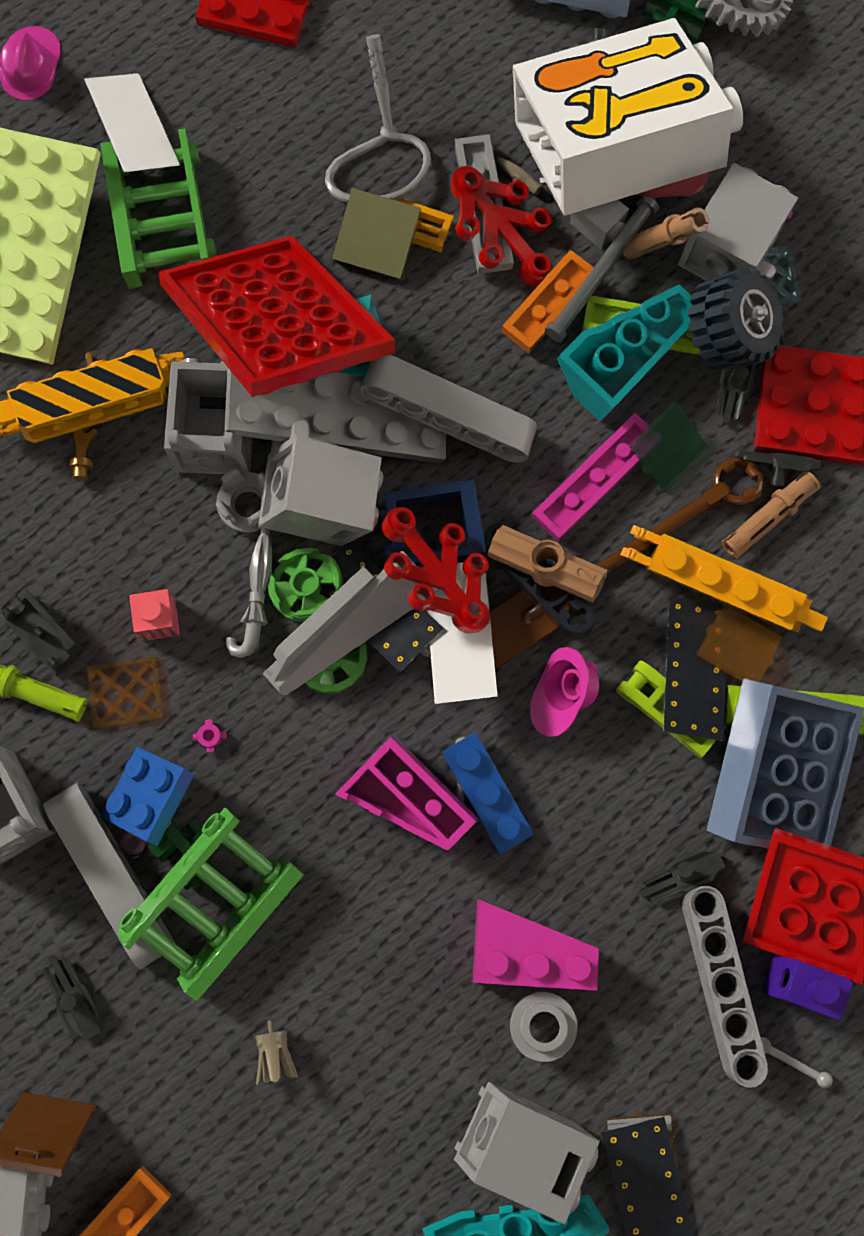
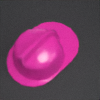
(29, 62)
(563, 691)

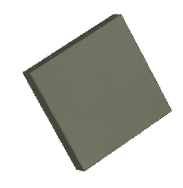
(376, 233)

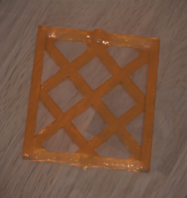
(94, 697)

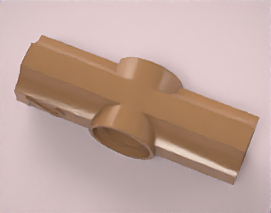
(568, 574)

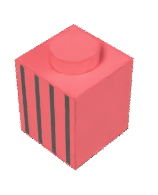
(154, 615)

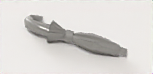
(254, 616)

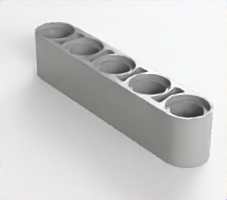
(449, 408)
(101, 863)
(737, 1000)

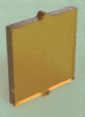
(739, 645)

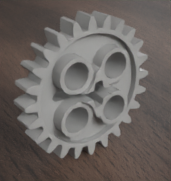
(748, 14)

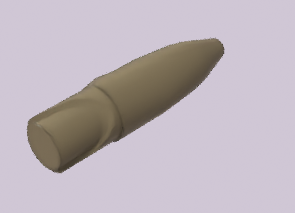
(517, 173)

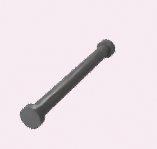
(646, 207)

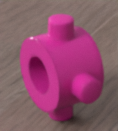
(209, 736)

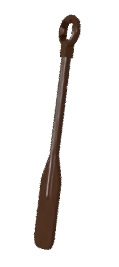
(521, 623)

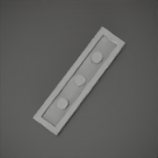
(478, 153)

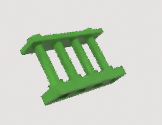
(129, 229)
(224, 939)

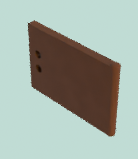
(43, 1133)

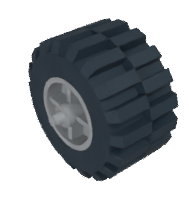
(736, 319)

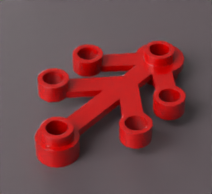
(499, 220)
(464, 607)

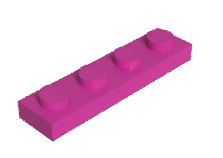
(590, 481)

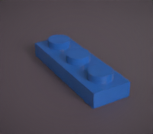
(487, 793)

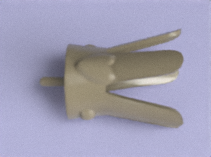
(271, 1048)

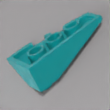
(618, 353)
(582, 1222)

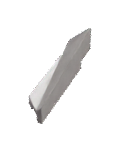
(339, 626)

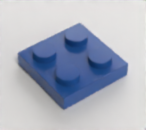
(147, 796)

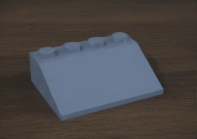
(784, 765)

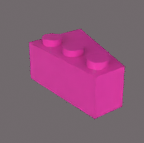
(409, 795)
(529, 954)

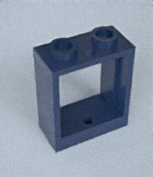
(469, 509)

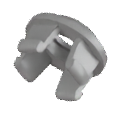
(233, 485)
(520, 1023)

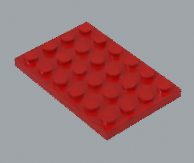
(275, 315)

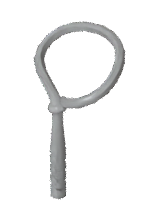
(387, 132)

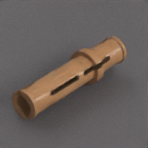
(672, 231)
(782, 504)

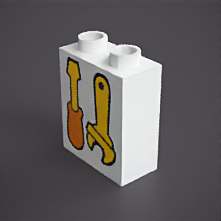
(624, 115)

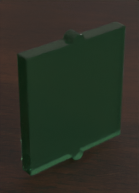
(669, 447)

